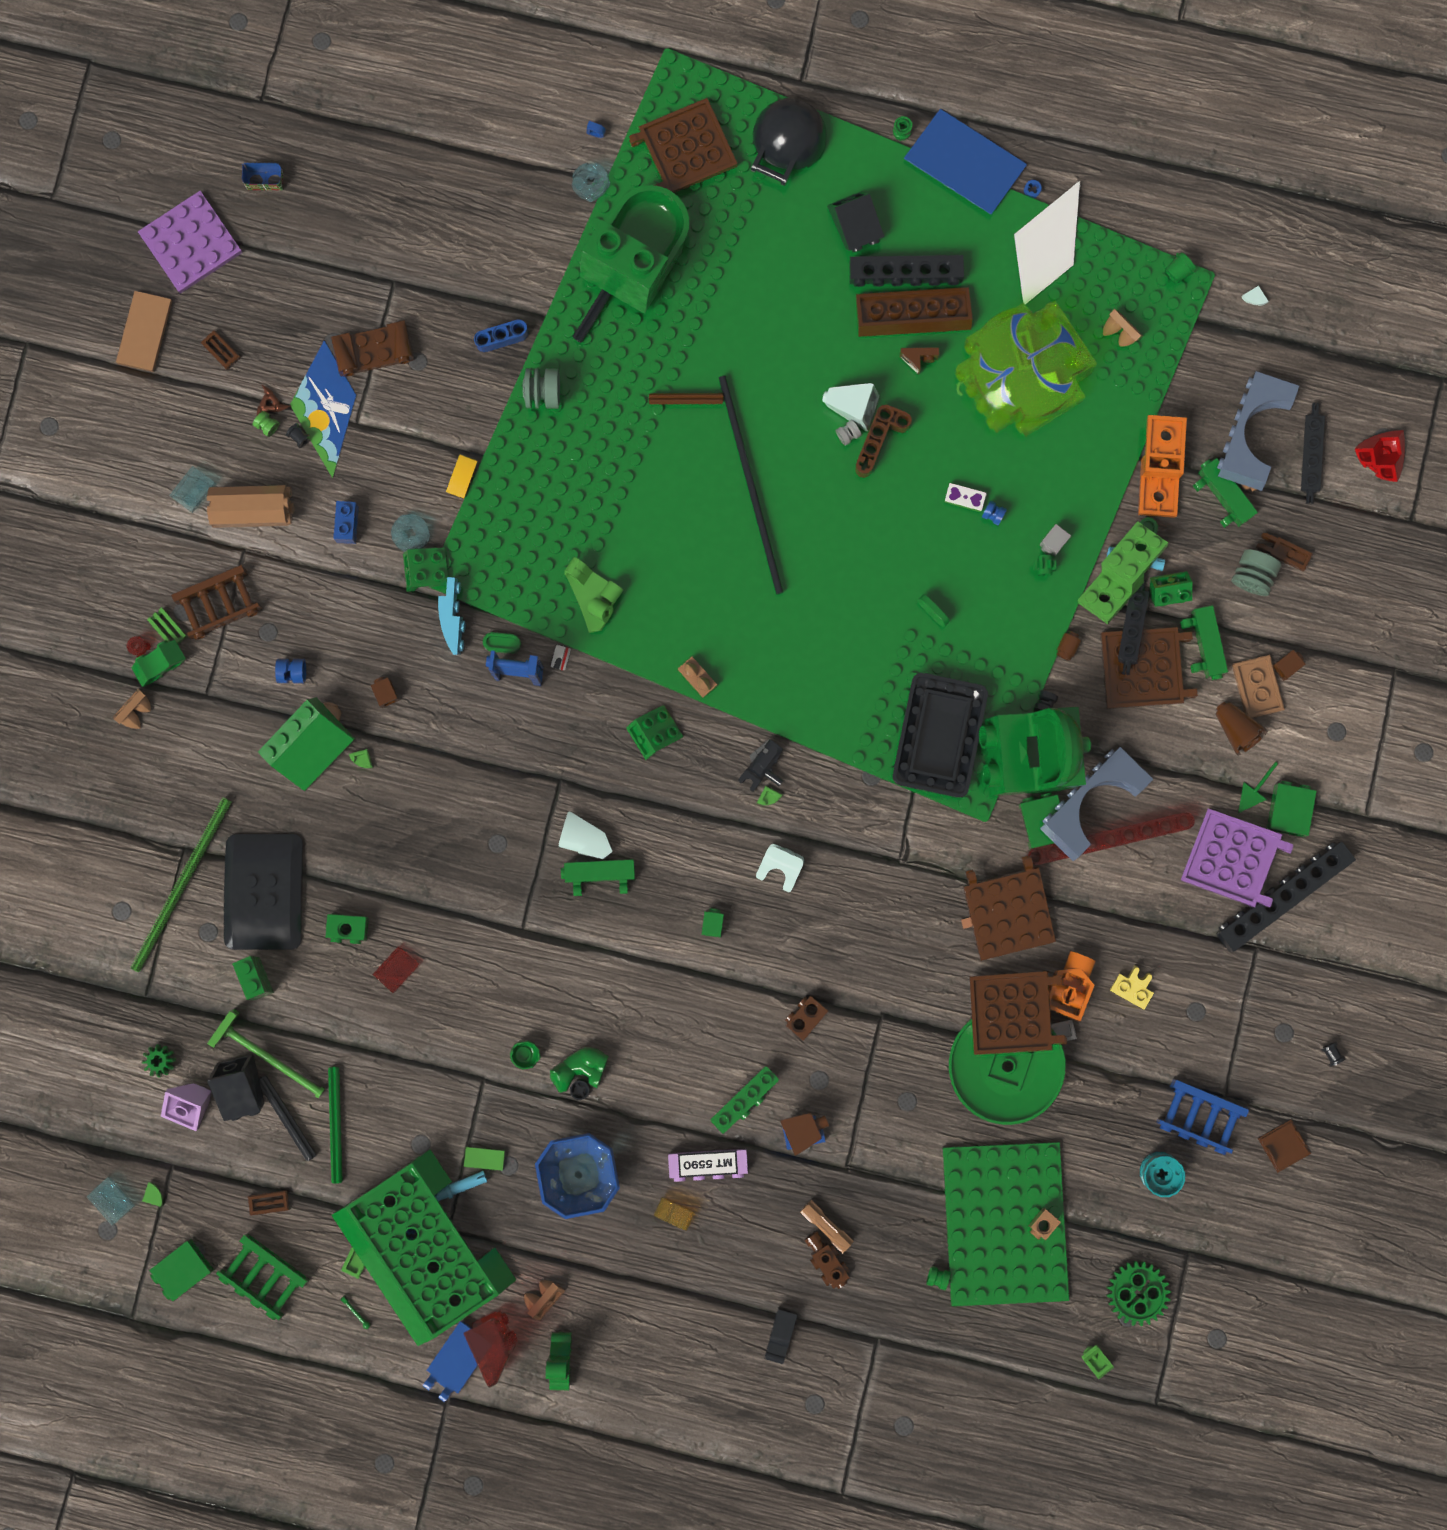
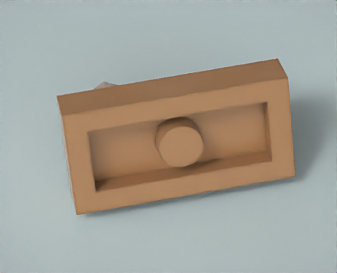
(1117, 322)
(697, 677)
(127, 716)
(540, 1306)

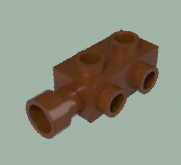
(831, 1265)

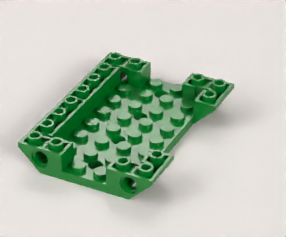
(402, 1263)

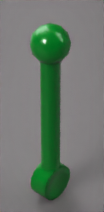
(366, 1325)

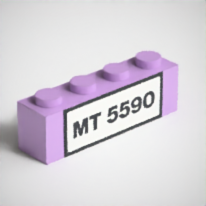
(708, 1164)

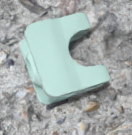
(782, 859)

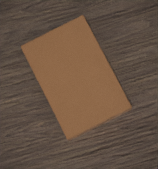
(1258, 686)

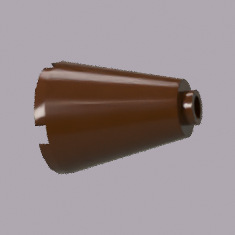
(1239, 727)

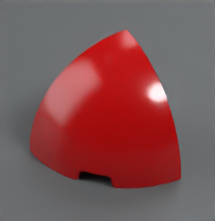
(1383, 454)

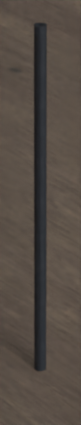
(751, 485)

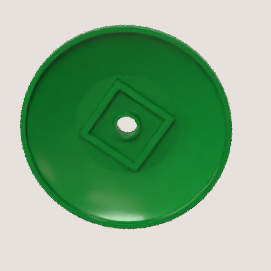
(1004, 1095)

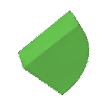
(361, 759)
(768, 796)
(153, 1195)

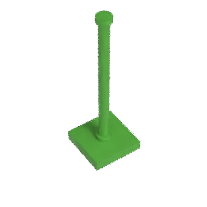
(226, 1029)

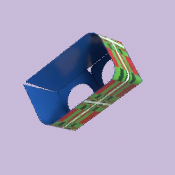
(260, 169)

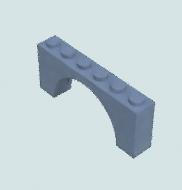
(1239, 462)
(1064, 824)

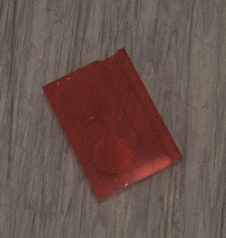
(396, 969)

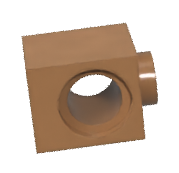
(1052, 1224)

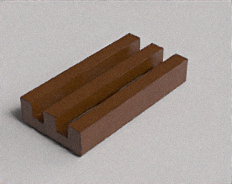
(231, 361)
(285, 1200)

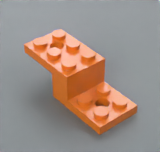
(1162, 466)

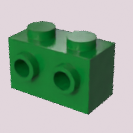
(1171, 589)

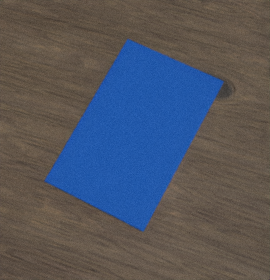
(965, 161)

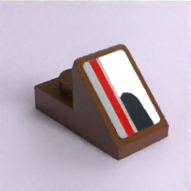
(913, 356)

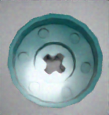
(1170, 1182)

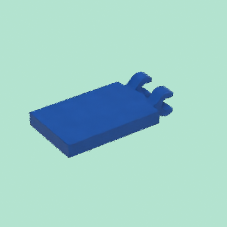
(452, 1364)

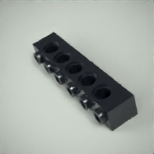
(933, 263)

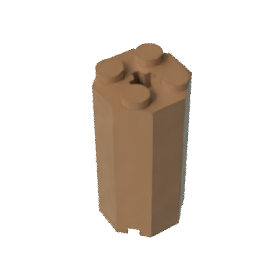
(250, 506)

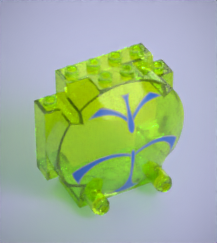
(1025, 367)

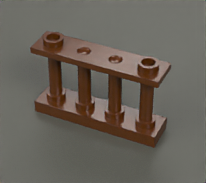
(202, 591)

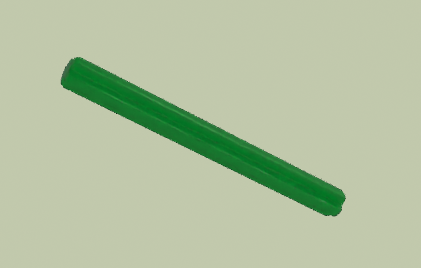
(335, 1125)

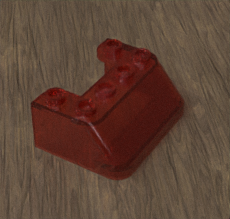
(492, 1345)

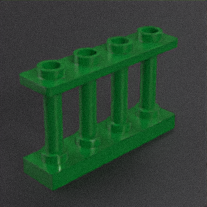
(281, 1268)

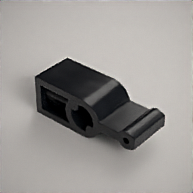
(780, 1335)

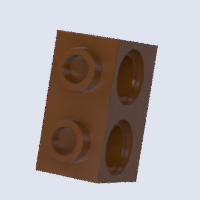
(809, 1020)

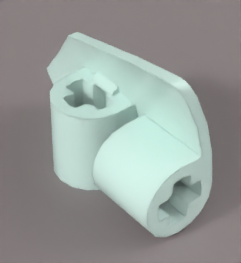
(584, 838)

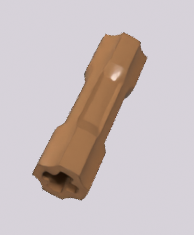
(838, 1237)

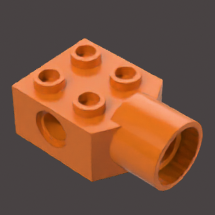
(1075, 993)

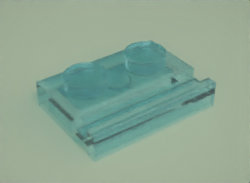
(192, 489)
(110, 1201)

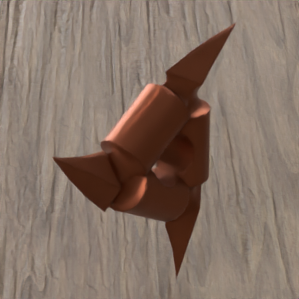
(269, 396)

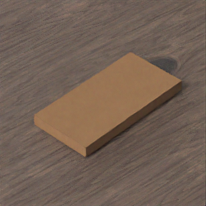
(144, 331)

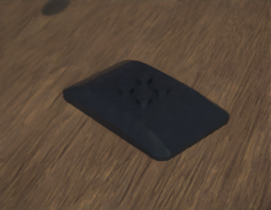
(940, 735)
(263, 892)

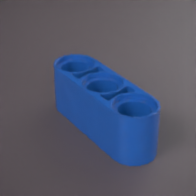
(495, 343)

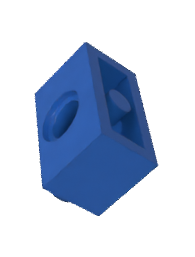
(346, 522)

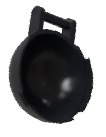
(788, 137)

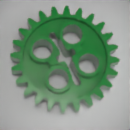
(1124, 1281)

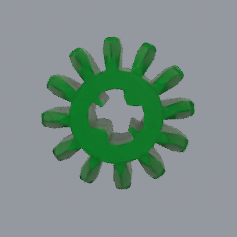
(153, 1055)

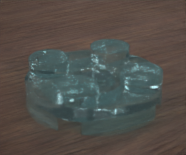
(592, 191)
(405, 523)

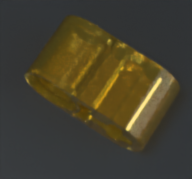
(674, 1213)

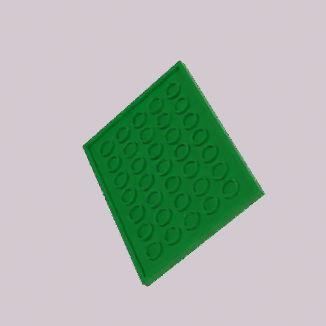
(988, 1205)

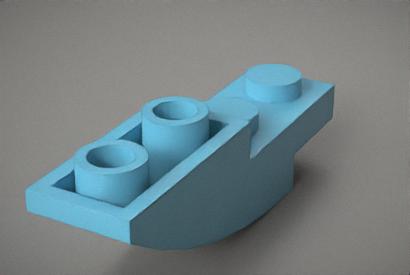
(451, 625)

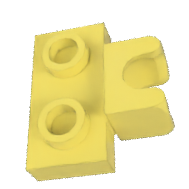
(1133, 988)

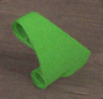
(593, 594)

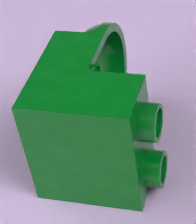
(637, 245)
(1034, 752)

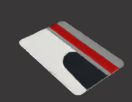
(560, 657)

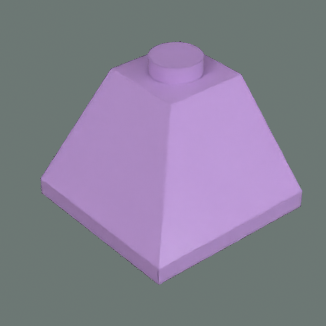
(186, 1105)

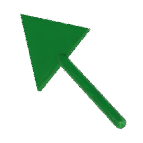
(1250, 796)

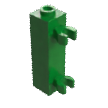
(1228, 494)
(1208, 641)
(598, 872)

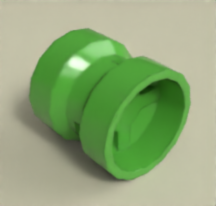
(266, 424)

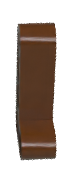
(877, 441)

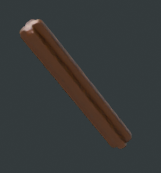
(686, 398)

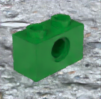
(336, 923)

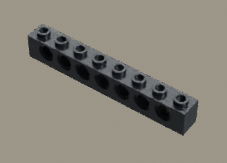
(1342, 859)

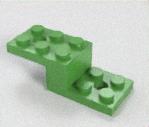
(1122, 572)

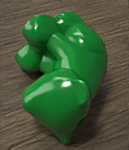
(586, 1062)

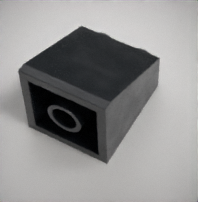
(856, 221)
(236, 1088)

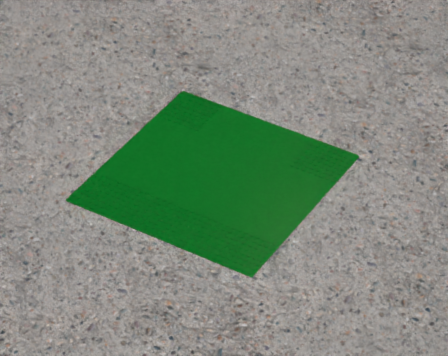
(769, 304)

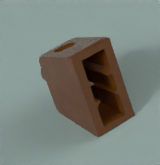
(803, 1131)

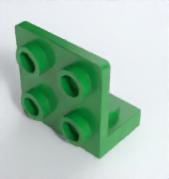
(425, 568)
(654, 731)

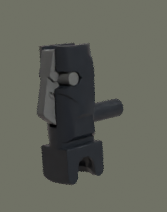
(761, 765)

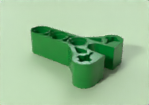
(558, 1362)

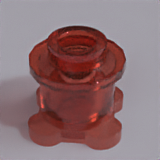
(141, 650)

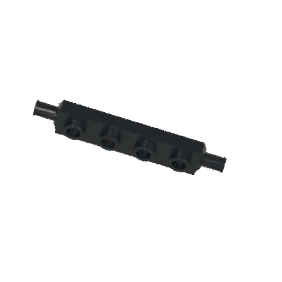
(1312, 453)
(1133, 629)

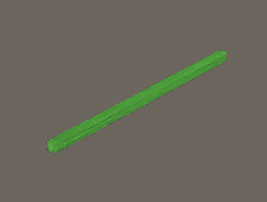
(181, 885)

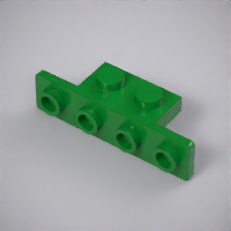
(740, 1104)

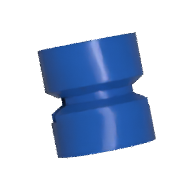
(290, 671)

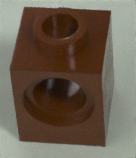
(1289, 665)
(384, 692)

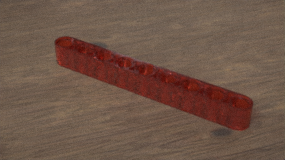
(1118, 835)

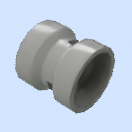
(848, 432)

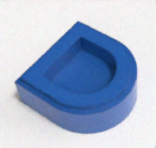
(595, 130)

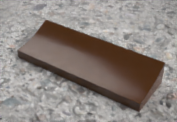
(913, 312)

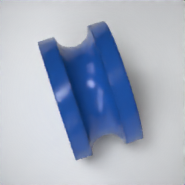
(1033, 183)

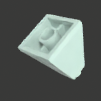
(853, 403)

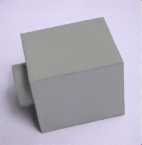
(1054, 541)

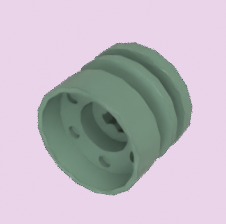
(542, 388)
(1256, 572)

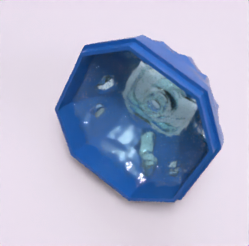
(563, 1190)

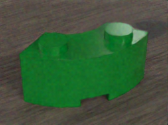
(161, 660)

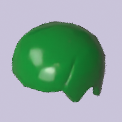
(525, 1054)

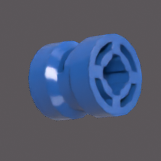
(994, 513)

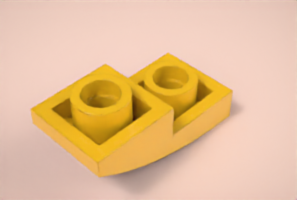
(461, 476)

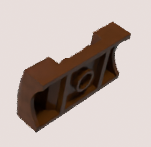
(372, 349)

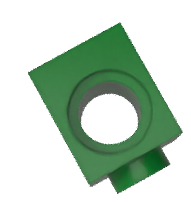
(712, 923)

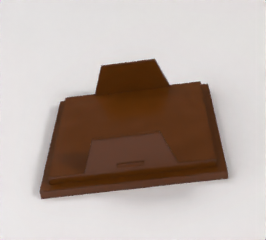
(1284, 1146)

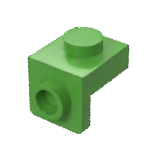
(1097, 1361)

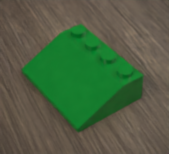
(306, 744)

